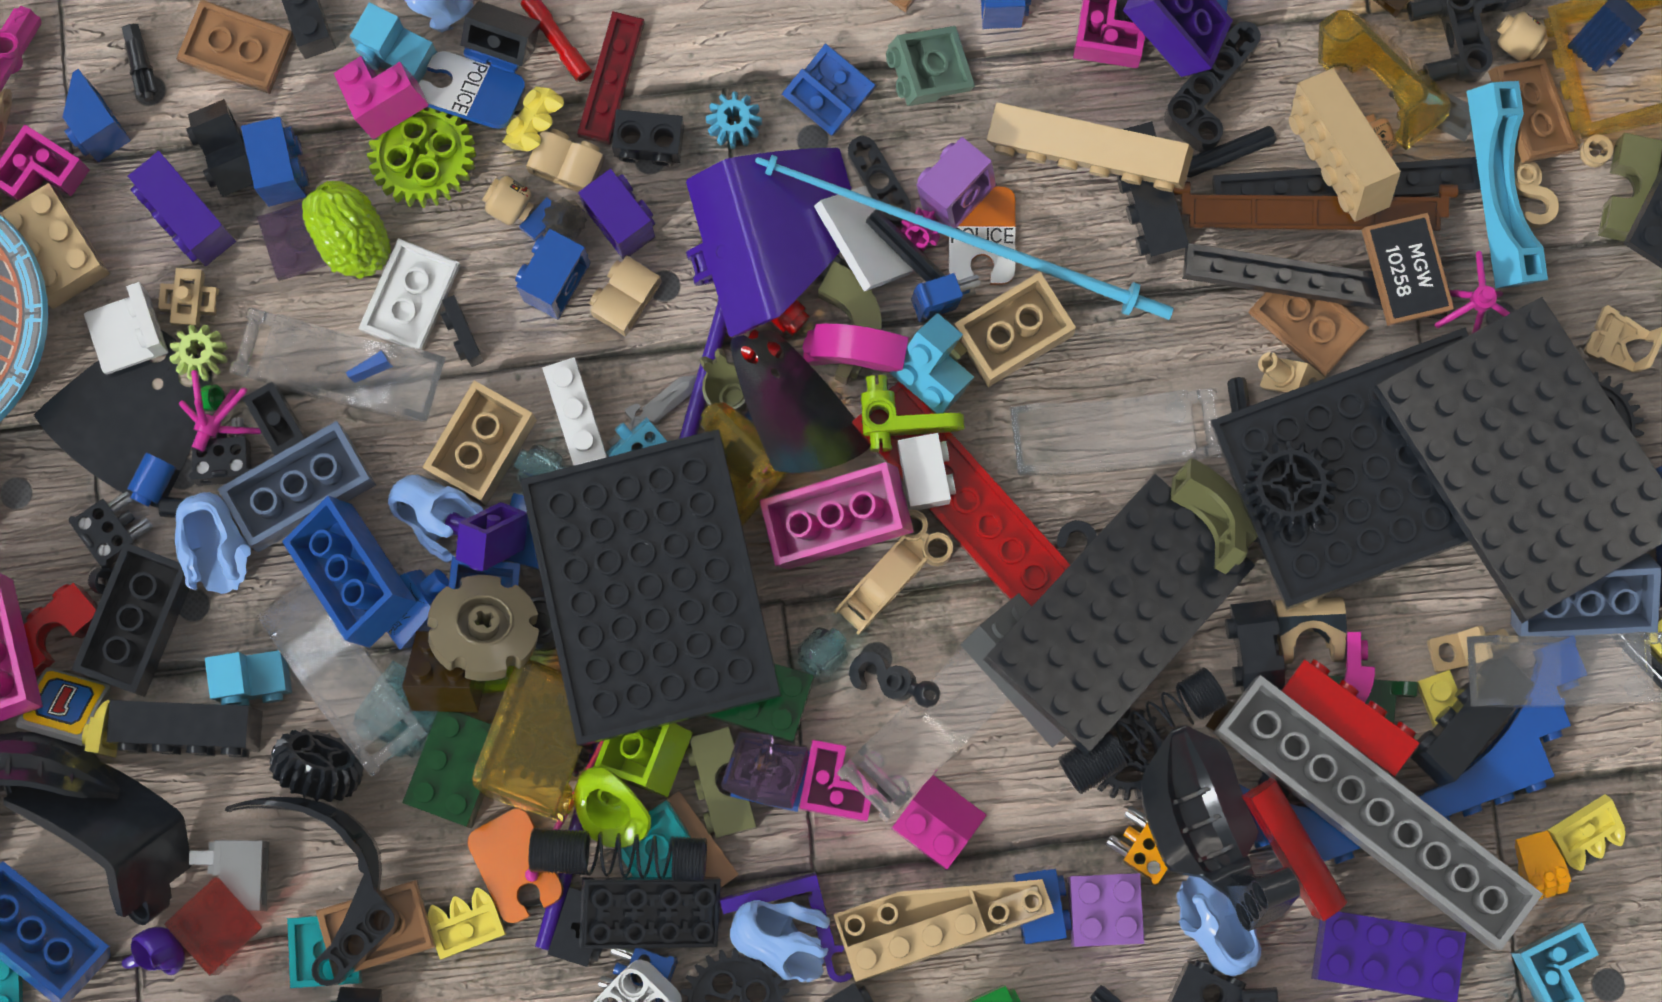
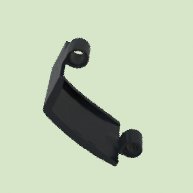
(133, 838)

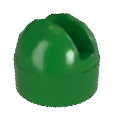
(217, 396)

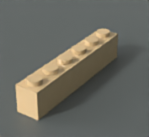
(1090, 146)

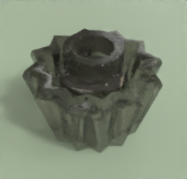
(565, 218)

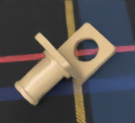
(1285, 374)
(1459, 645)

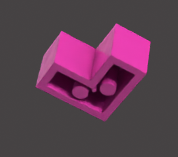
(1106, 39)
(380, 99)
(34, 159)
(825, 791)

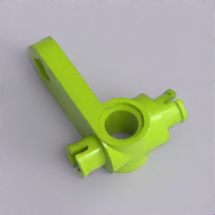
(880, 398)

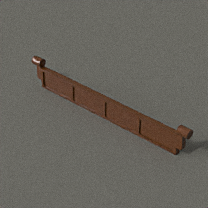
(1302, 211)

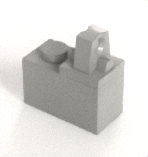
(240, 867)

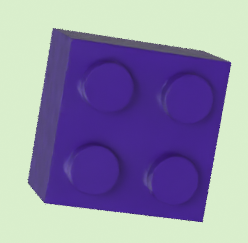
(617, 214)

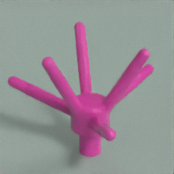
(1481, 299)
(208, 425)

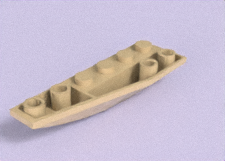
(934, 921)

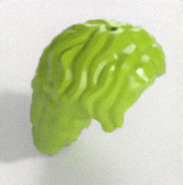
(346, 229)

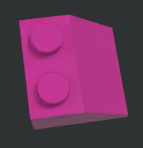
(939, 822)

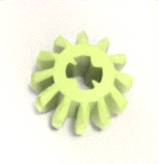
(188, 348)

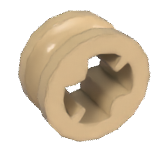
(1599, 160)

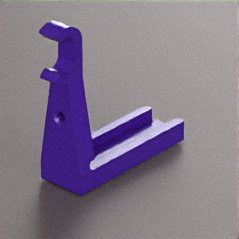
(786, 889)

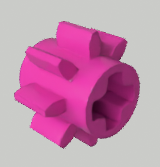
(920, 235)

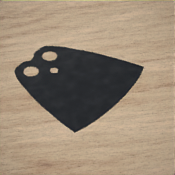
(796, 414)
(120, 417)

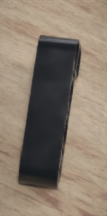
(1216, 81)

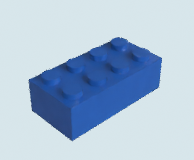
(349, 572)
(45, 941)

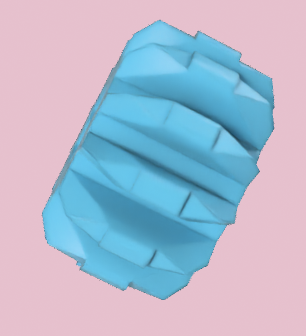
(731, 108)

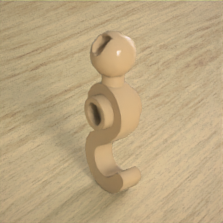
(1527, 181)

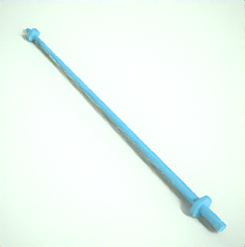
(1129, 298)

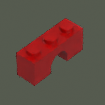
(69, 608)

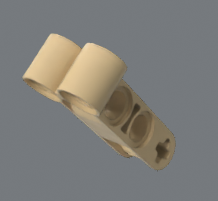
(892, 574)

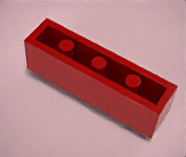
(1350, 718)

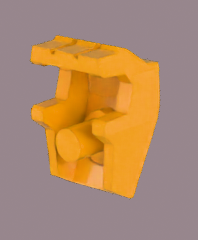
(1542, 864)

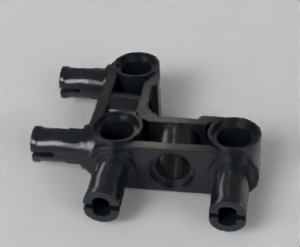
(1463, 34)

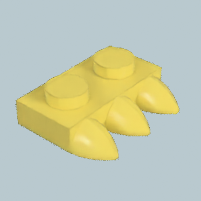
(532, 119)
(95, 733)
(1587, 831)
(466, 926)

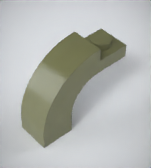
(861, 307)
(1219, 508)

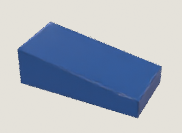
(533, 223)
(370, 367)

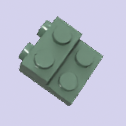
(929, 65)

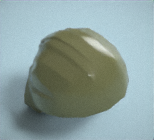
(722, 382)

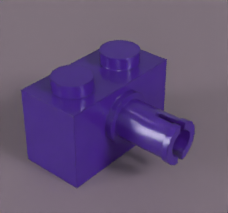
(489, 535)

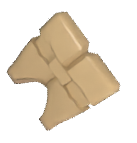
(1611, 340)

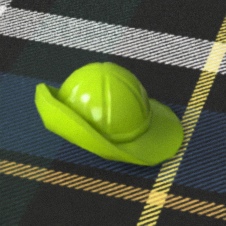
(609, 807)

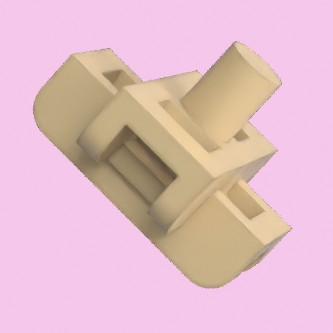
(188, 294)

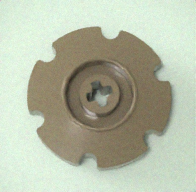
(482, 627)

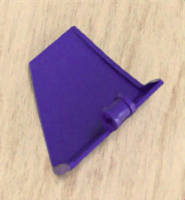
(762, 232)

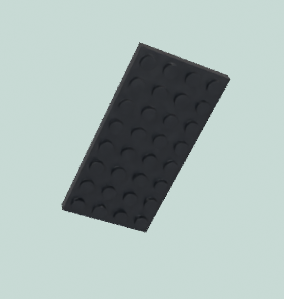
(1116, 616)

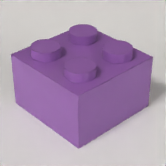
(956, 183)
(1105, 910)

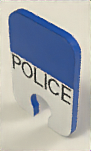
(476, 90)

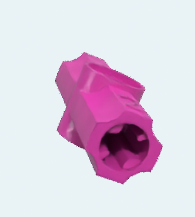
(15, 39)

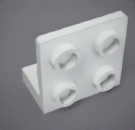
(126, 331)

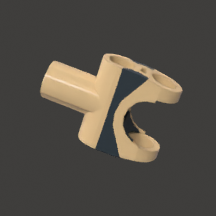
(1320, 616)

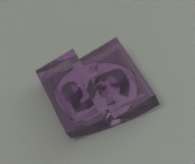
(765, 770)

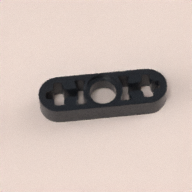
(874, 155)

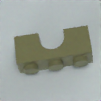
(1639, 162)
(710, 755)

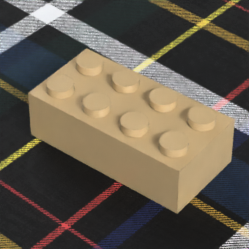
(1343, 145)

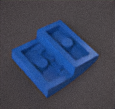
(829, 90)

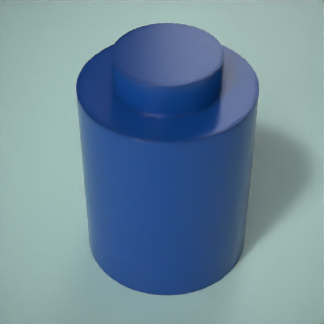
(150, 480)

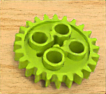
(447, 165)

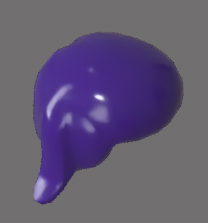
(156, 950)

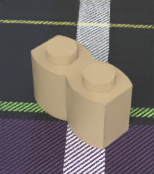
(565, 161)
(625, 295)

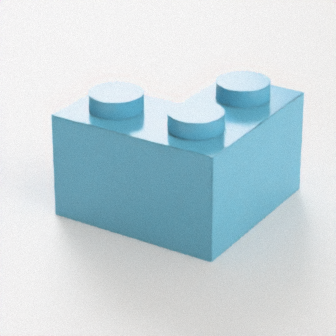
(385, 42)
(930, 369)
(241, 678)
(1547, 963)

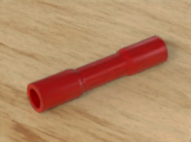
(568, 54)

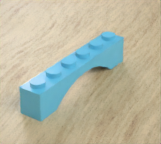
(1495, 123)

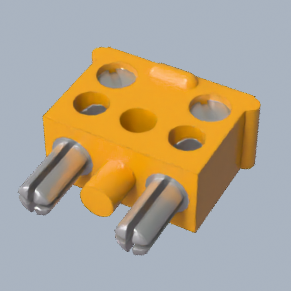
(1153, 867)

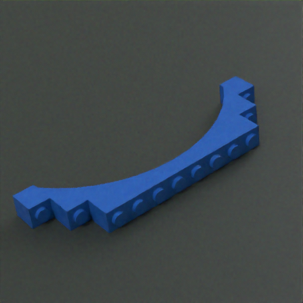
(1507, 765)

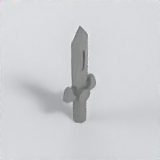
(660, 405)

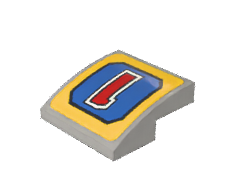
(66, 704)

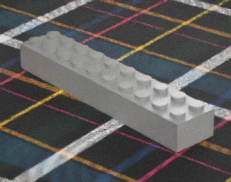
(1378, 813)

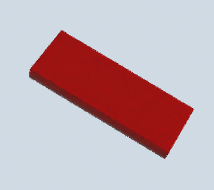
(1295, 849)

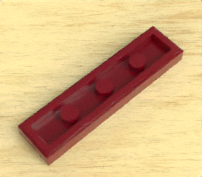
(611, 77)

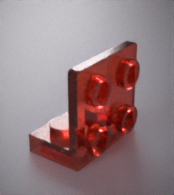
(213, 926)

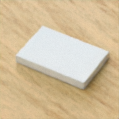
(863, 249)
(409, 296)

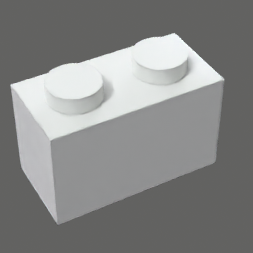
(924, 471)

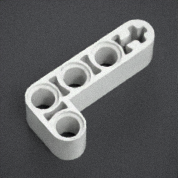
(653, 987)

